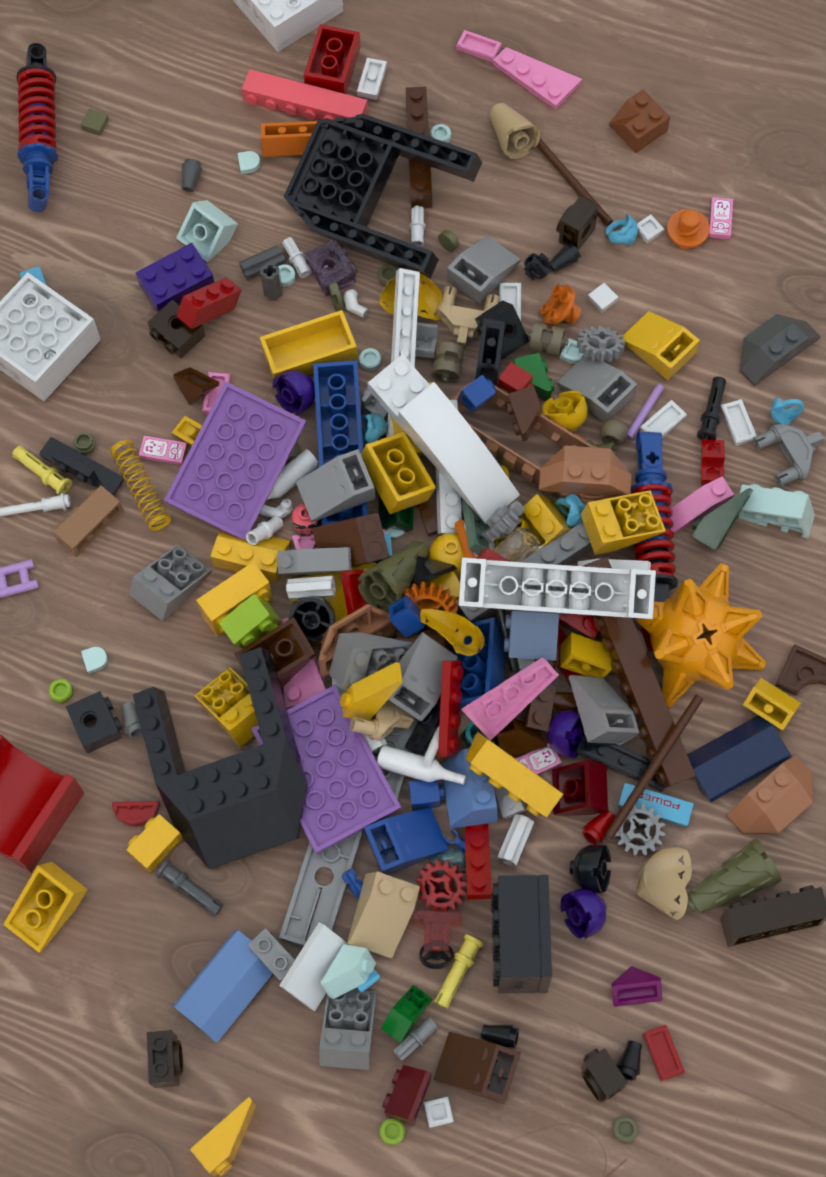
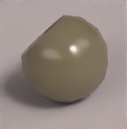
(613, 431)

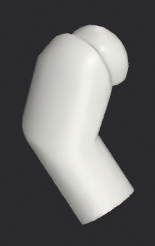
(352, 304)
(283, 510)

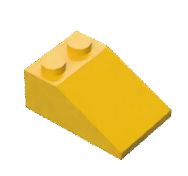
(44, 905)
(222, 1143)

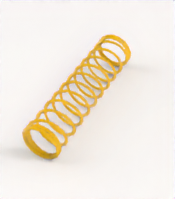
(119, 454)

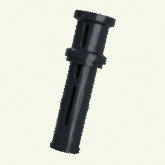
(710, 418)

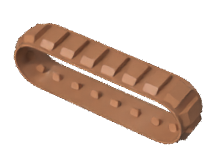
(515, 462)

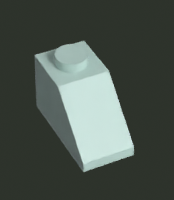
(348, 970)

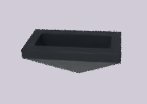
(430, 569)

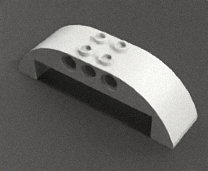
(557, 588)

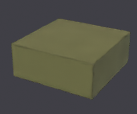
(94, 121)

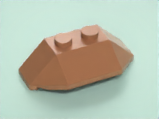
(585, 472)
(364, 620)
(775, 800)

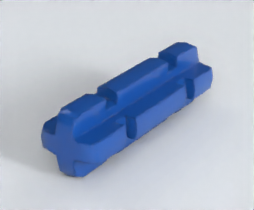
(355, 884)

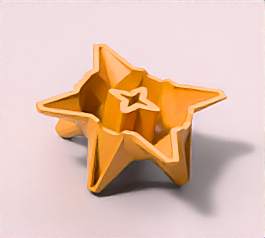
(712, 654)

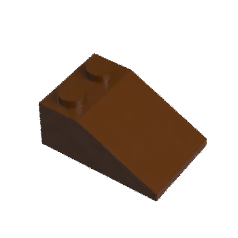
(361, 534)
(287, 647)

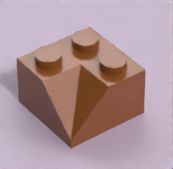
(640, 121)

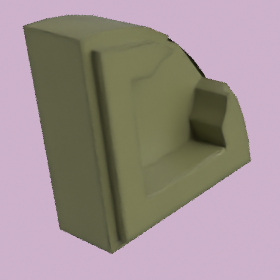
(336, 297)

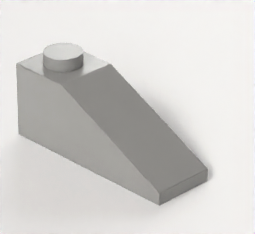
(313, 561)

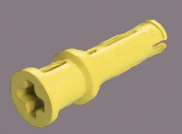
(49, 475)
(463, 961)

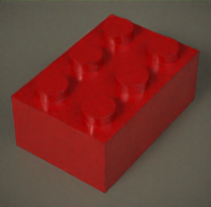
(332, 58)

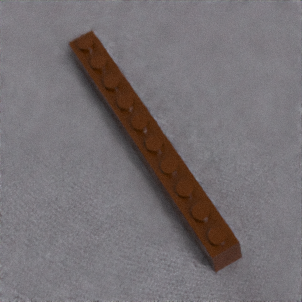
(642, 692)

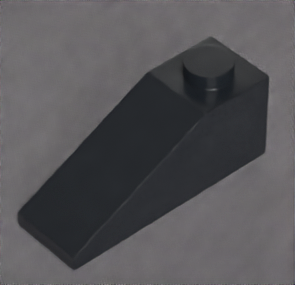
(491, 349)

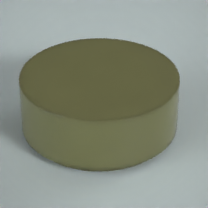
(448, 240)
(386, 273)
(625, 1129)

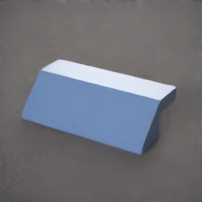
(224, 987)

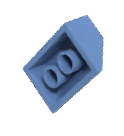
(472, 802)

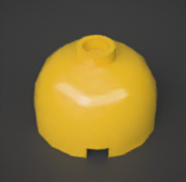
(567, 410)
(448, 550)

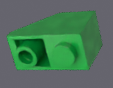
(537, 368)
(406, 1013)

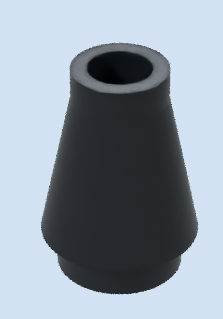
(565, 257)
(501, 1034)
(630, 1060)

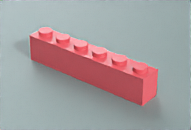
(299, 98)

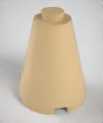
(513, 131)

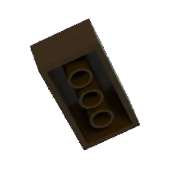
(774, 916)

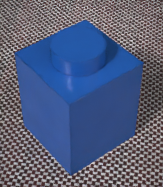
(477, 394)
(406, 616)
(425, 794)

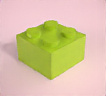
(250, 621)

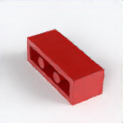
(208, 302)

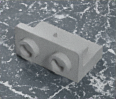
(272, 953)

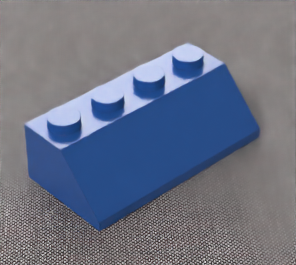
(484, 668)

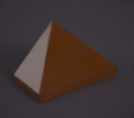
(194, 384)

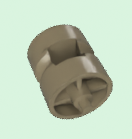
(547, 339)
(448, 362)

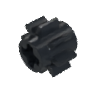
(536, 266)

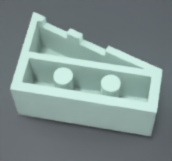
(779, 508)

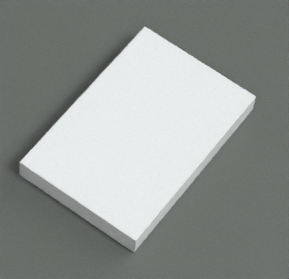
(311, 965)

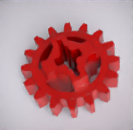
(449, 890)

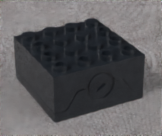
(521, 934)

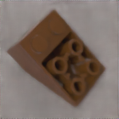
(477, 1067)

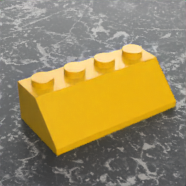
(512, 775)

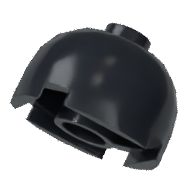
(314, 616)
(591, 868)

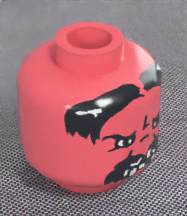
(302, 521)

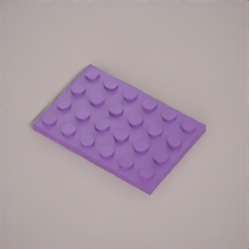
(235, 461)
(340, 771)

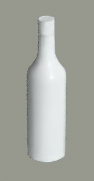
(292, 472)
(412, 766)

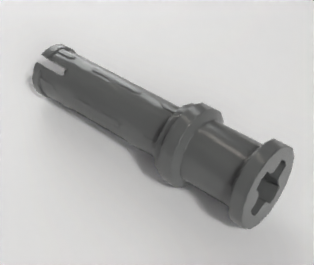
(181, 881)

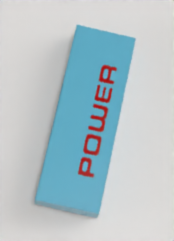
(670, 808)

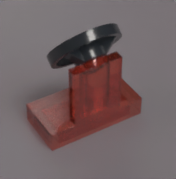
(436, 935)

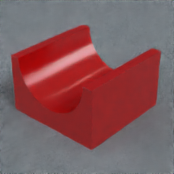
(32, 805)

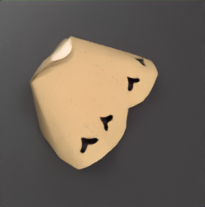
(661, 883)

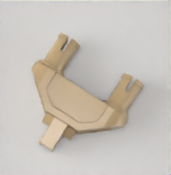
(461, 319)
(382, 722)

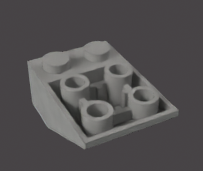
(481, 268)
(602, 385)
(336, 486)
(168, 582)
(362, 655)
(421, 676)
(602, 711)
(348, 1030)

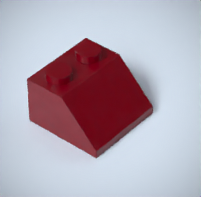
(582, 788)
(407, 1095)

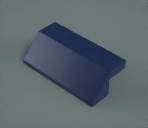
(737, 757)

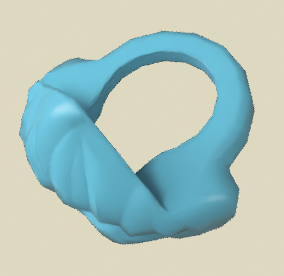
(626, 235)
(785, 416)
(374, 427)
(576, 507)

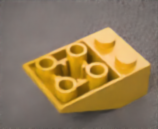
(661, 343)
(542, 520)
(621, 521)
(230, 705)

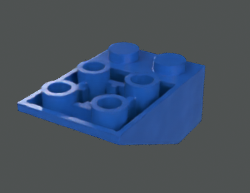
(405, 840)

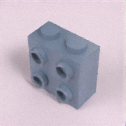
(531, 634)

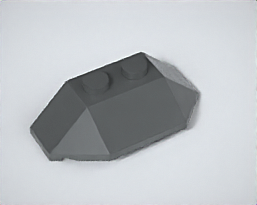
(774, 346)

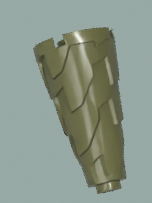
(390, 578)
(736, 878)

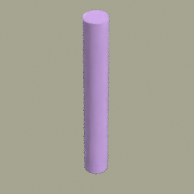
(644, 411)

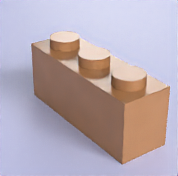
(88, 520)

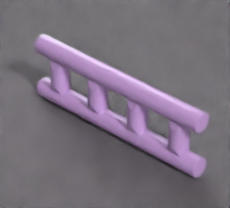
(25, 585)

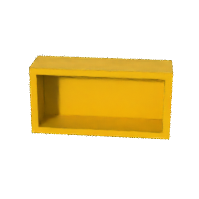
(308, 343)

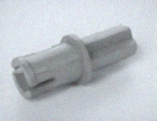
(415, 1039)

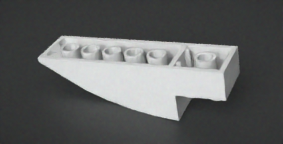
(443, 437)

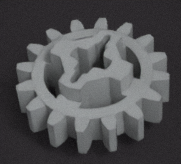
(600, 344)
(503, 521)
(646, 840)

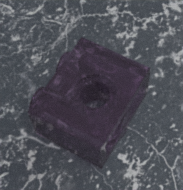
(331, 256)

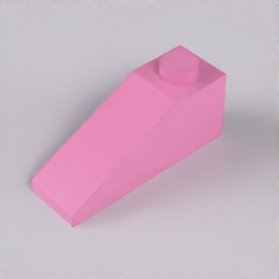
(700, 503)

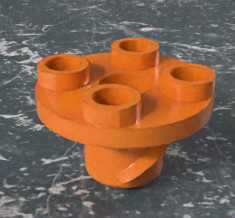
(688, 228)
(561, 306)

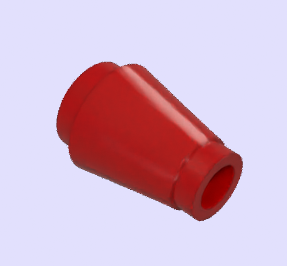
(596, 828)

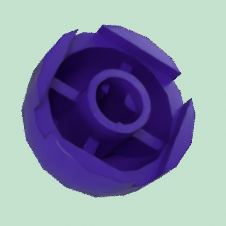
(294, 391)
(565, 733)
(584, 911)

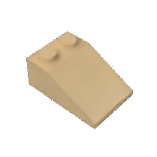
(382, 913)

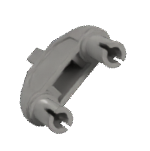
(796, 448)

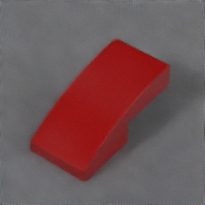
(712, 460)

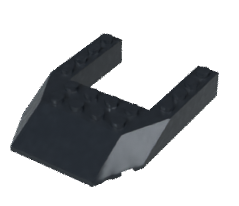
(346, 174)
(238, 801)

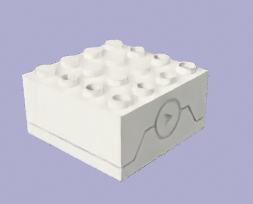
(288, 20)
(42, 336)

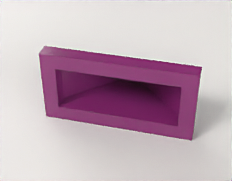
(636, 987)

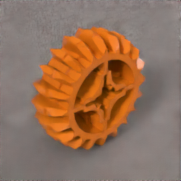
(431, 598)

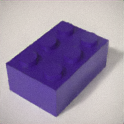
(174, 277)

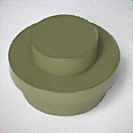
(84, 443)

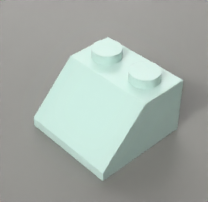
(207, 229)

